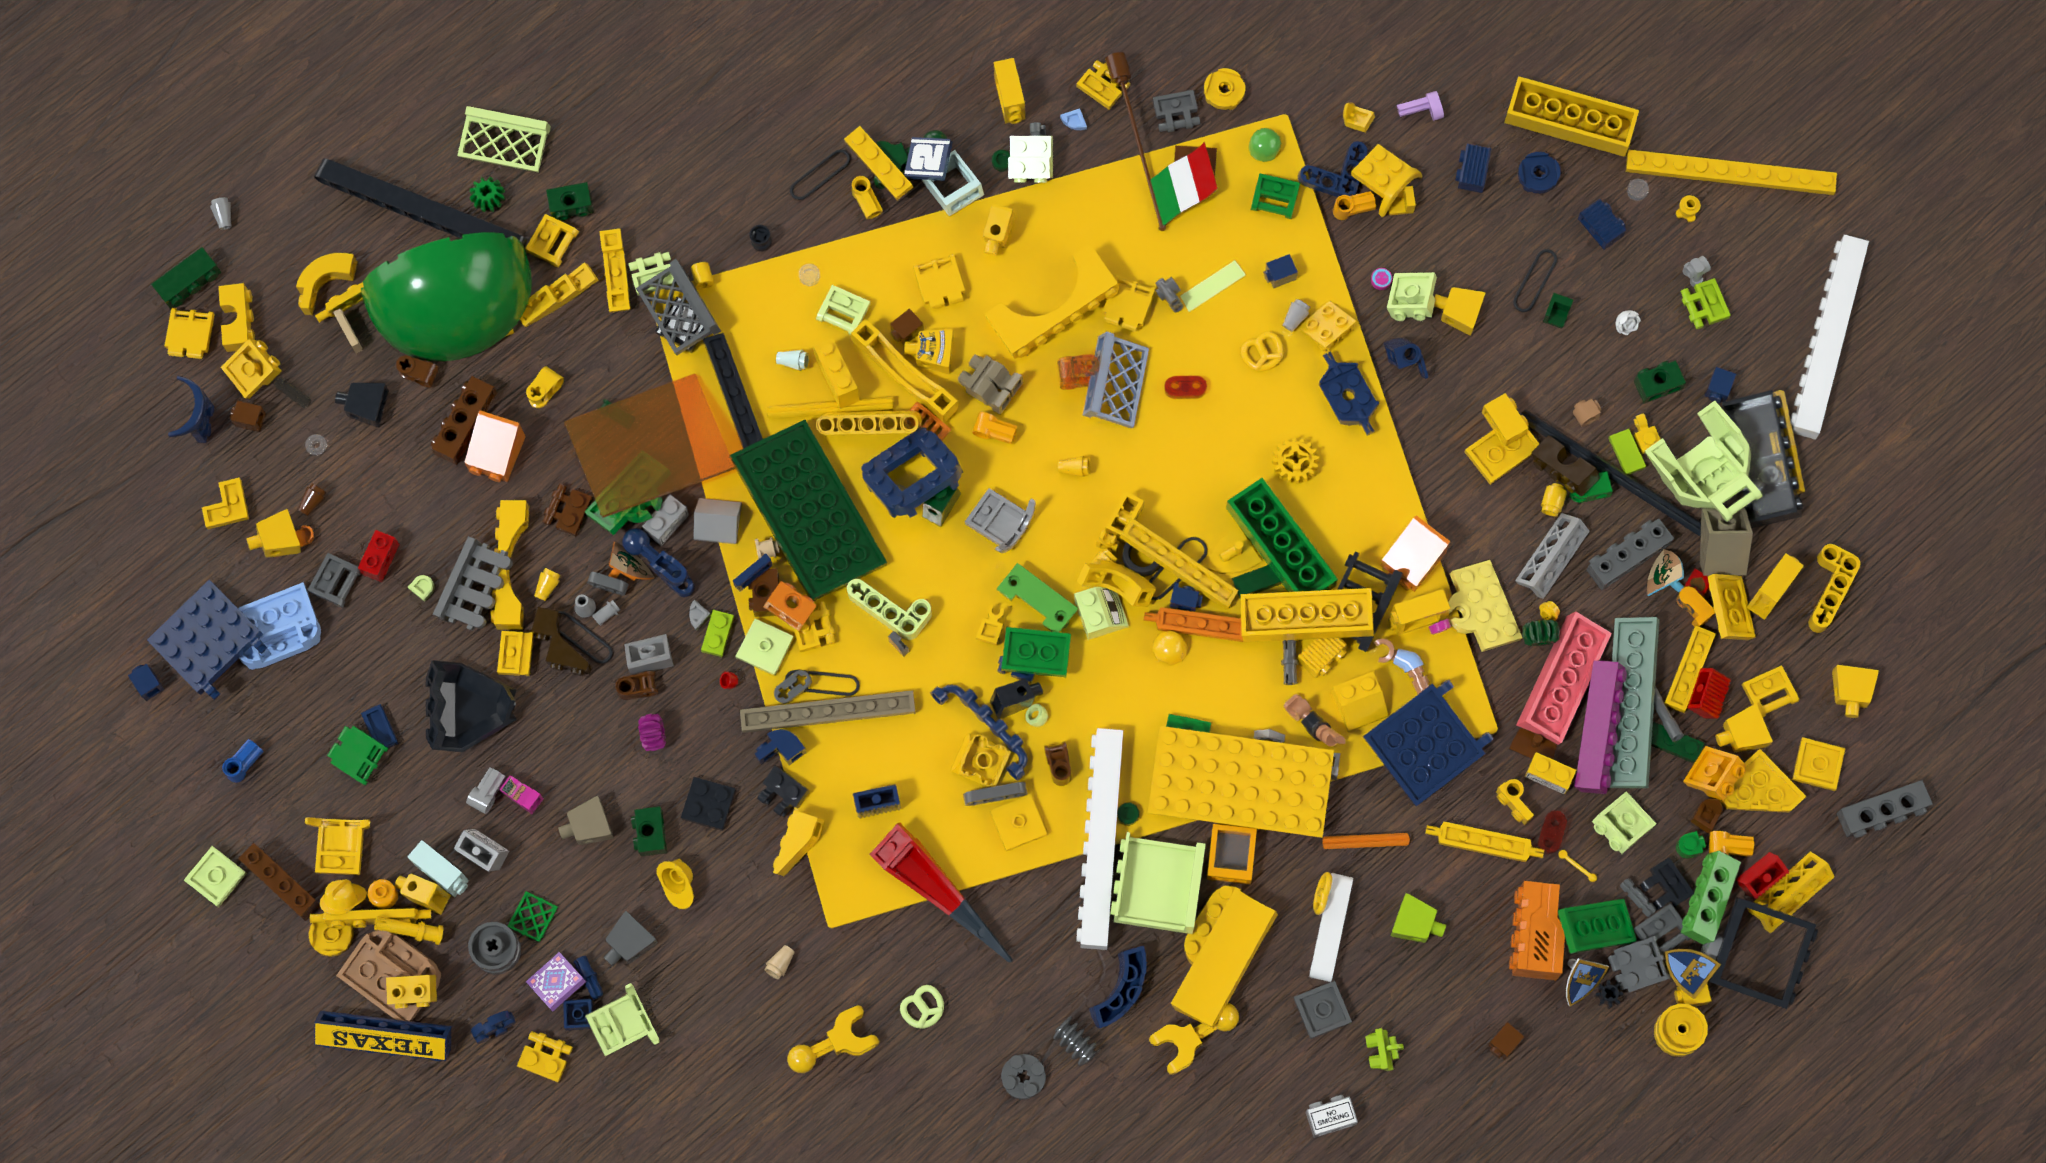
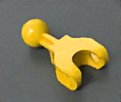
(1189, 1038)
(840, 1039)

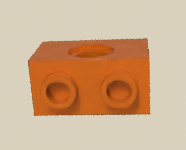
(793, 616)

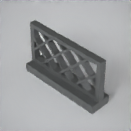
(689, 294)

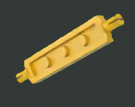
(343, 302)
(1484, 841)
(361, 918)

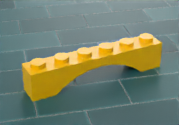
(927, 392)
(513, 521)

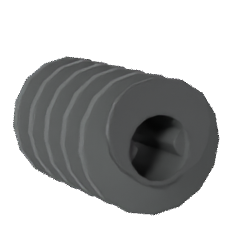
(1075, 1042)

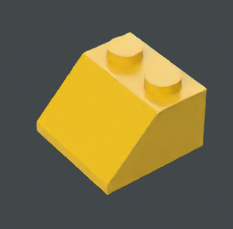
(1360, 701)

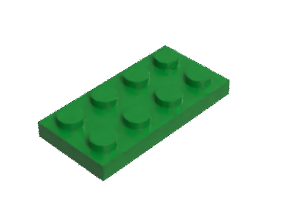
(1597, 926)

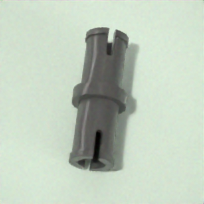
(1289, 662)

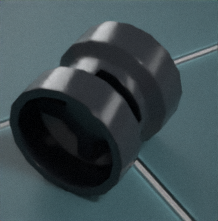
(762, 234)

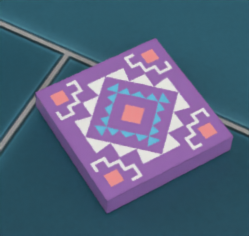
(555, 981)

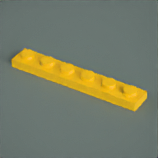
(1178, 563)

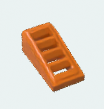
(931, 418)

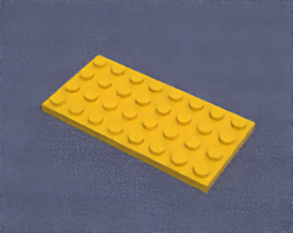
(1241, 781)

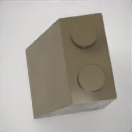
(1724, 544)

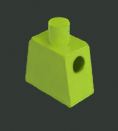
(1416, 921)

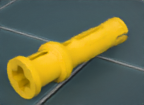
(419, 931)

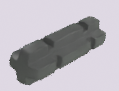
(1638, 897)

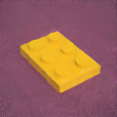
(1494, 459)
(1730, 607)

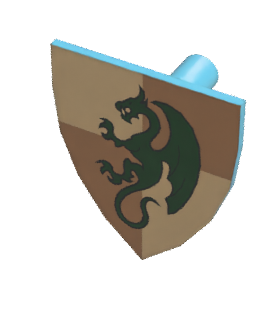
(1665, 571)

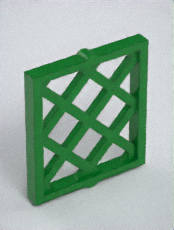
(538, 938)

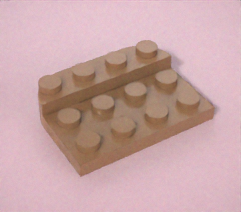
(385, 956)

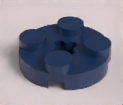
(1546, 164)
(496, 1024)

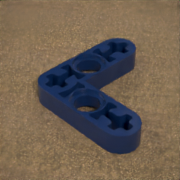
(1338, 181)

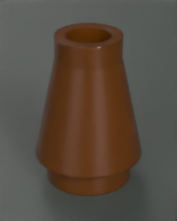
(312, 497)

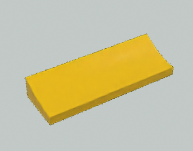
(1307, 615)
(1223, 959)

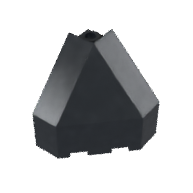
(465, 706)

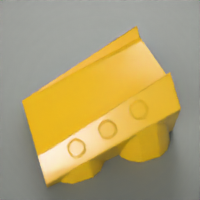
(981, 760)

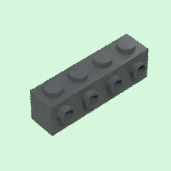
(1629, 554)

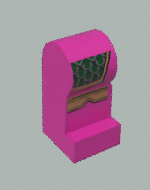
(521, 794)

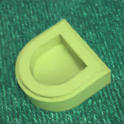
(422, 587)

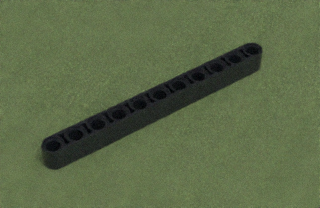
(404, 201)

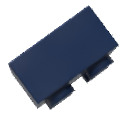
(575, 1014)

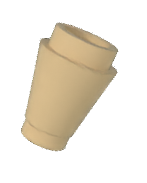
(779, 962)

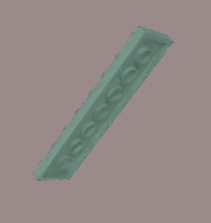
(1636, 649)

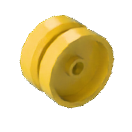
(1675, 1018)

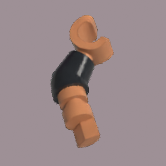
(1313, 723)

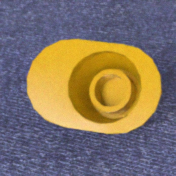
(676, 882)
(341, 897)

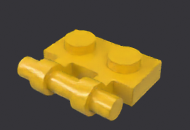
(1099, 88)
(809, 637)
(542, 1063)

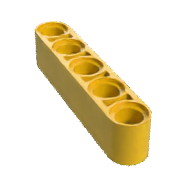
(860, 427)

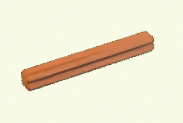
(1362, 841)

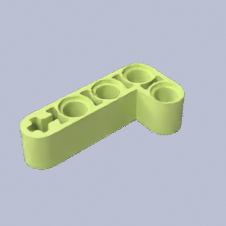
(886, 606)

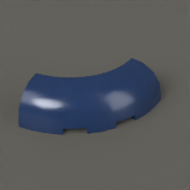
(1126, 991)

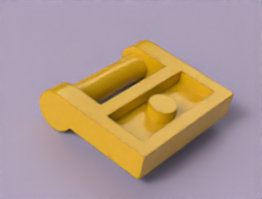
(546, 236)
(1767, 685)

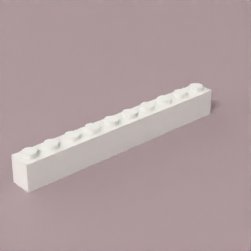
(1829, 336)
(1101, 839)

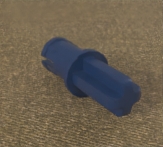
(589, 976)

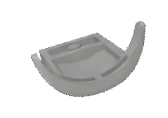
(1000, 520)

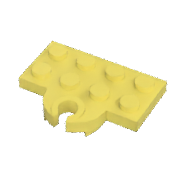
(1482, 607)

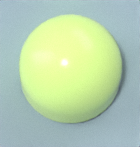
(1042, 716)

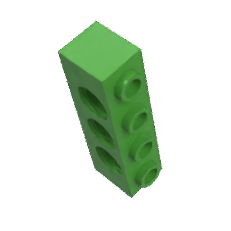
(1706, 929)

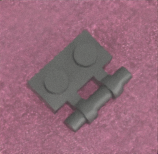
(1174, 105)

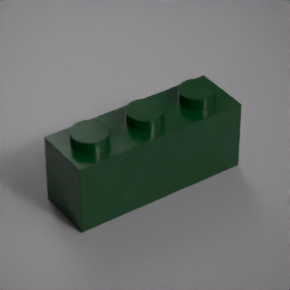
(186, 278)

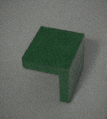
(1558, 310)

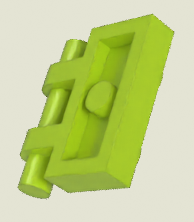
(1711, 301)

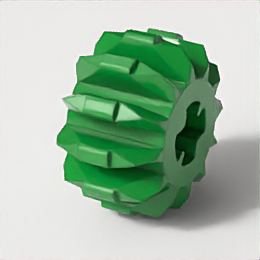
(487, 194)

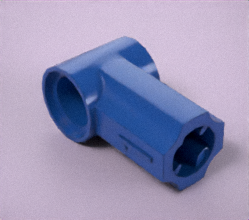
(243, 759)

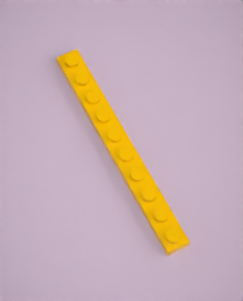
(1731, 172)

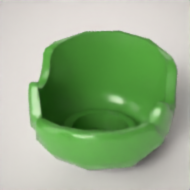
(1264, 144)

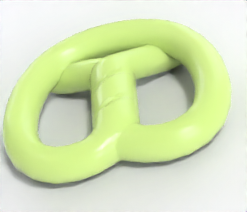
(924, 1009)

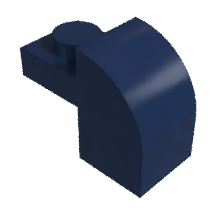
(781, 742)

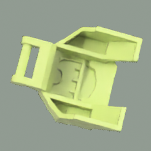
(1710, 470)

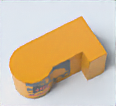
(1696, 605)

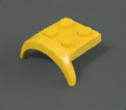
(1384, 175)
(339, 845)

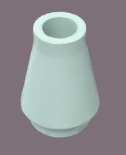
(794, 359)

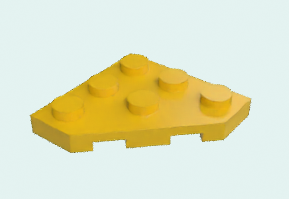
(1763, 788)

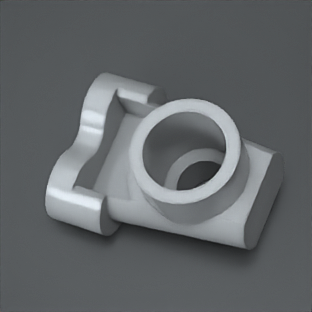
(1696, 269)

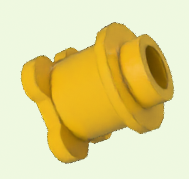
(1688, 212)

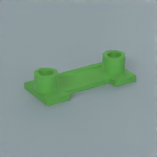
(1039, 597)

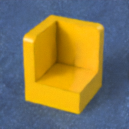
(1403, 203)

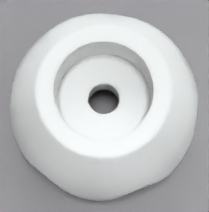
(1627, 322)

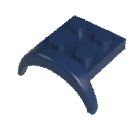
(198, 423)

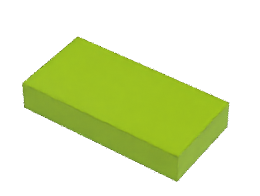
(1627, 452)

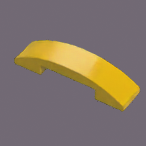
(615, 270)

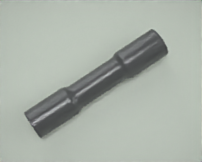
(1668, 721)

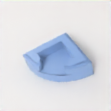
(1074, 120)

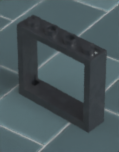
(1728, 938)

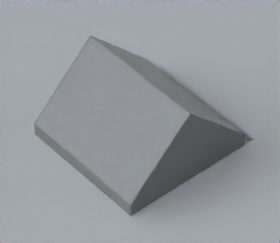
(717, 521)
(648, 654)

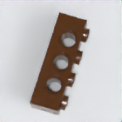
(453, 450)
(279, 881)

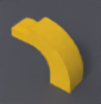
(321, 271)
(1119, 579)

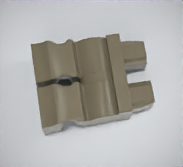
(985, 381)

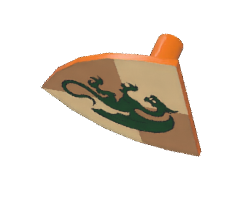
(627, 564)

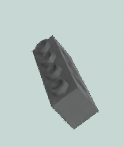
(1914, 793)

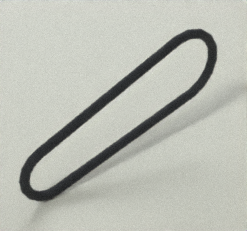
(1178, 580)

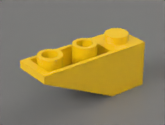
(800, 837)

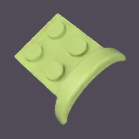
(621, 1022)

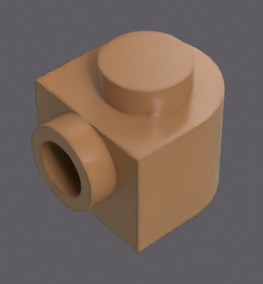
(1587, 412)

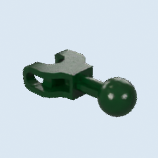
(899, 155)

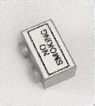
(665, 520)
(481, 850)
(1331, 1116)

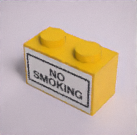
(1550, 773)

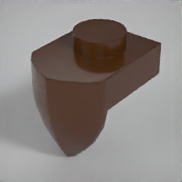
(1707, 814)

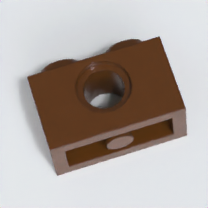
(768, 580)

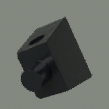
(364, 402)
(1014, 697)

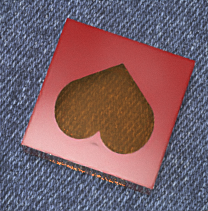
(1698, 582)

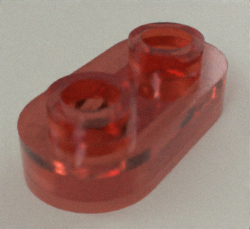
(1185, 388)
(1551, 832)

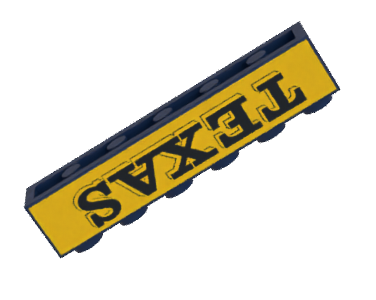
(382, 1035)

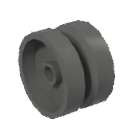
(483, 941)

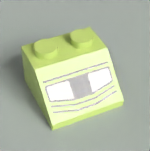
(1100, 611)

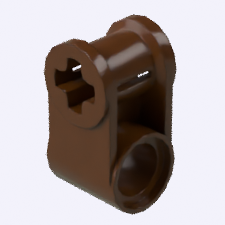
(419, 372)
(638, 685)
(1058, 759)

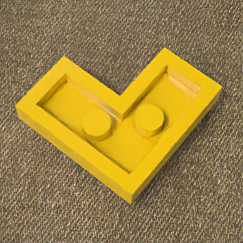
(232, 508)

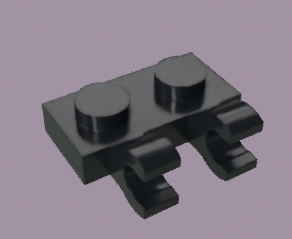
(786, 787)
(1671, 882)

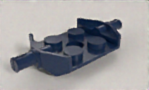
(1343, 378)

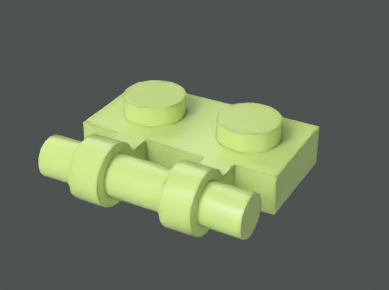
(644, 275)

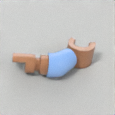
(1408, 661)

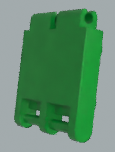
(356, 753)

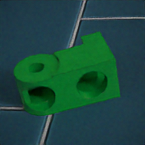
(1599, 490)

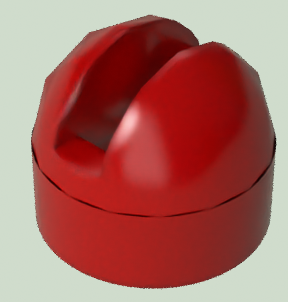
(728, 680)

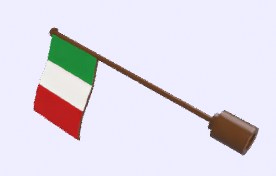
(1180, 183)

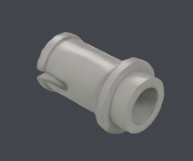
(606, 612)

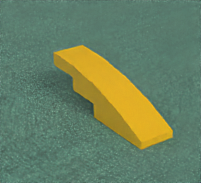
(558, 294)

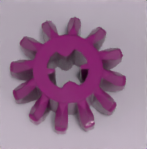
(652, 732)

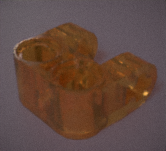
(1071, 371)

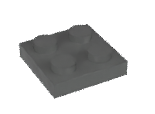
(1322, 1010)

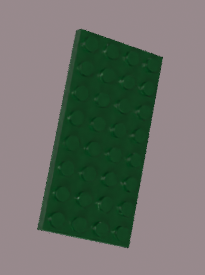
(808, 510)

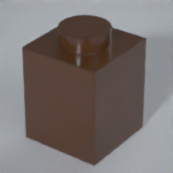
(906, 327)
(247, 416)
(1505, 1041)

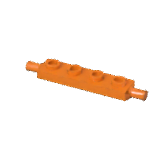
(1197, 624)

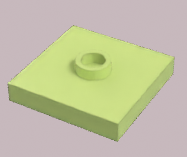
(764, 647)
(215, 876)

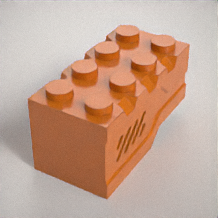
(1538, 932)

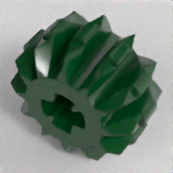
(1541, 633)

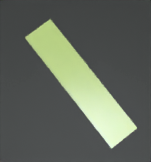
(1212, 285)

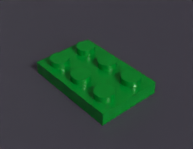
(1036, 652)

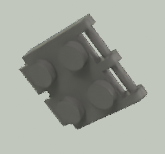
(1638, 965)

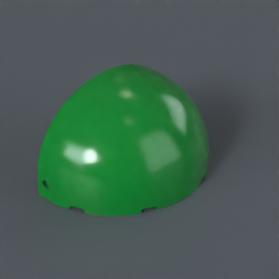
(450, 295)

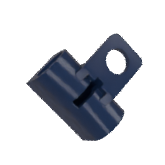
(1397, 356)

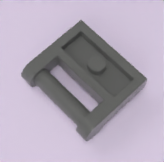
(329, 576)
(1661, 924)

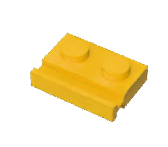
(515, 653)

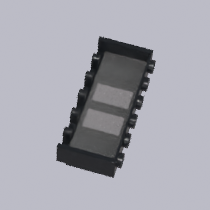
(1770, 464)

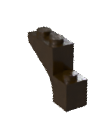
(560, 653)

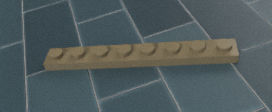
(827, 711)

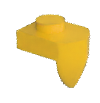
(1357, 117)

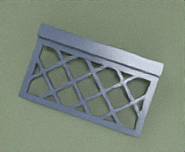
(1097, 382)

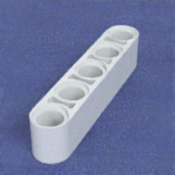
(1331, 928)

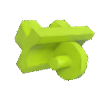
(1381, 1040)

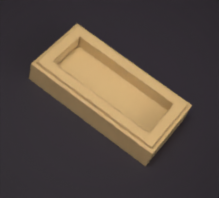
(348, 330)

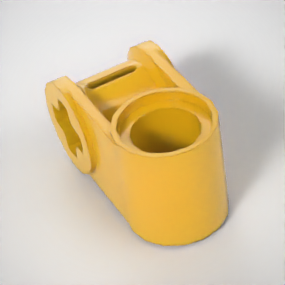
(546, 384)

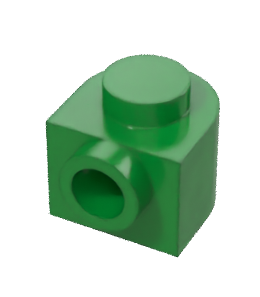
(1690, 845)

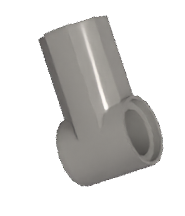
(483, 796)

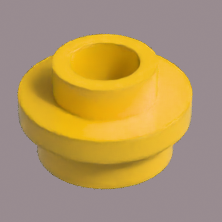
(1549, 611)

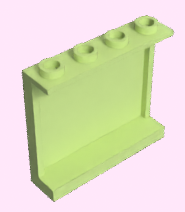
(1158, 884)

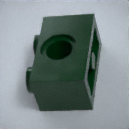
(560, 196)
(1651, 390)
(656, 842)

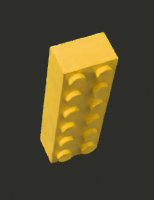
(1571, 116)

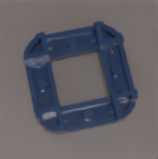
(904, 502)

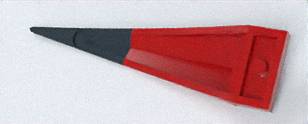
(913, 865)

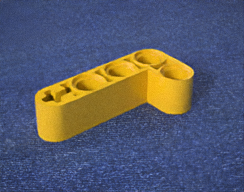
(1831, 591)

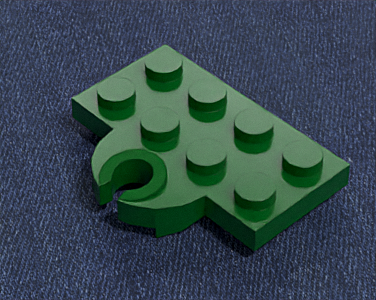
(615, 521)

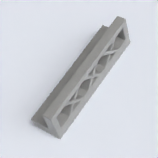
(1556, 555)

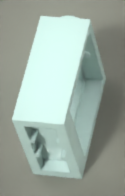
(962, 196)
(438, 869)

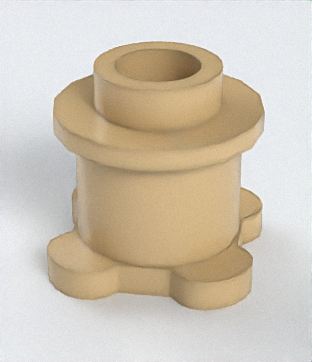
(769, 547)

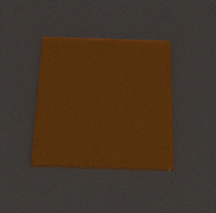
(649, 445)

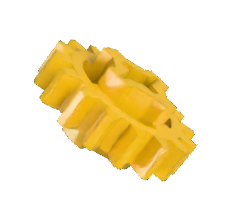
(1304, 459)

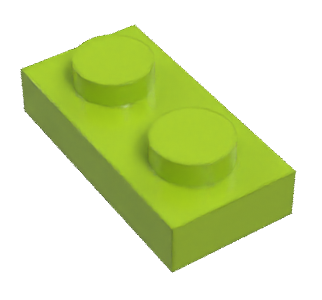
(717, 633)

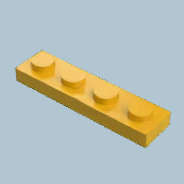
(878, 163)
(1689, 668)

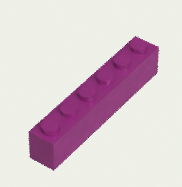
(1600, 727)

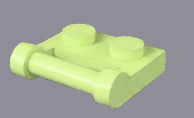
(844, 303)

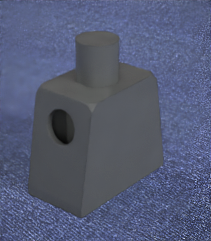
(628, 940)

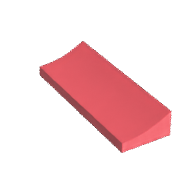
(1564, 678)

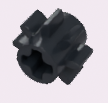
(1613, 999)

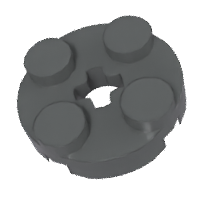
(1034, 1070)

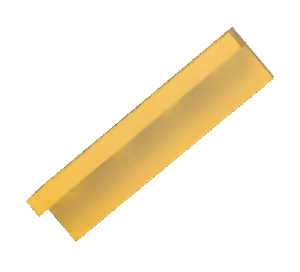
(1794, 893)

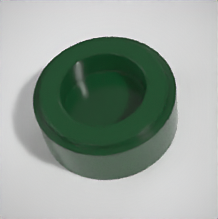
(1000, 160)
(1128, 814)

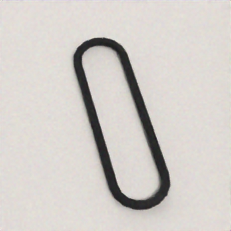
(814, 168)
(1527, 276)
(591, 633)
(829, 674)

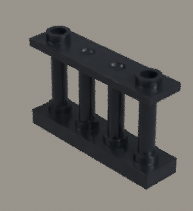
(1381, 599)

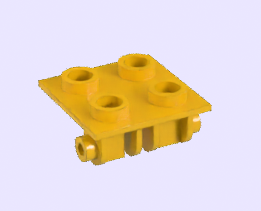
(1328, 325)

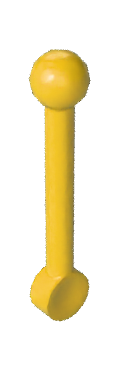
(1563, 855)

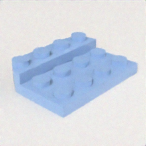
(286, 625)

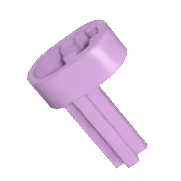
(1429, 102)

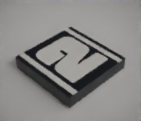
(683, 326)

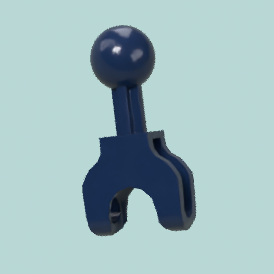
(665, 566)

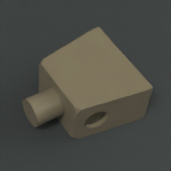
(587, 823)

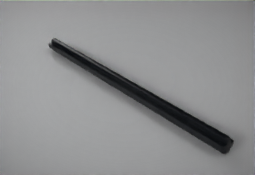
(1614, 474)

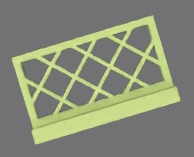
(509, 122)

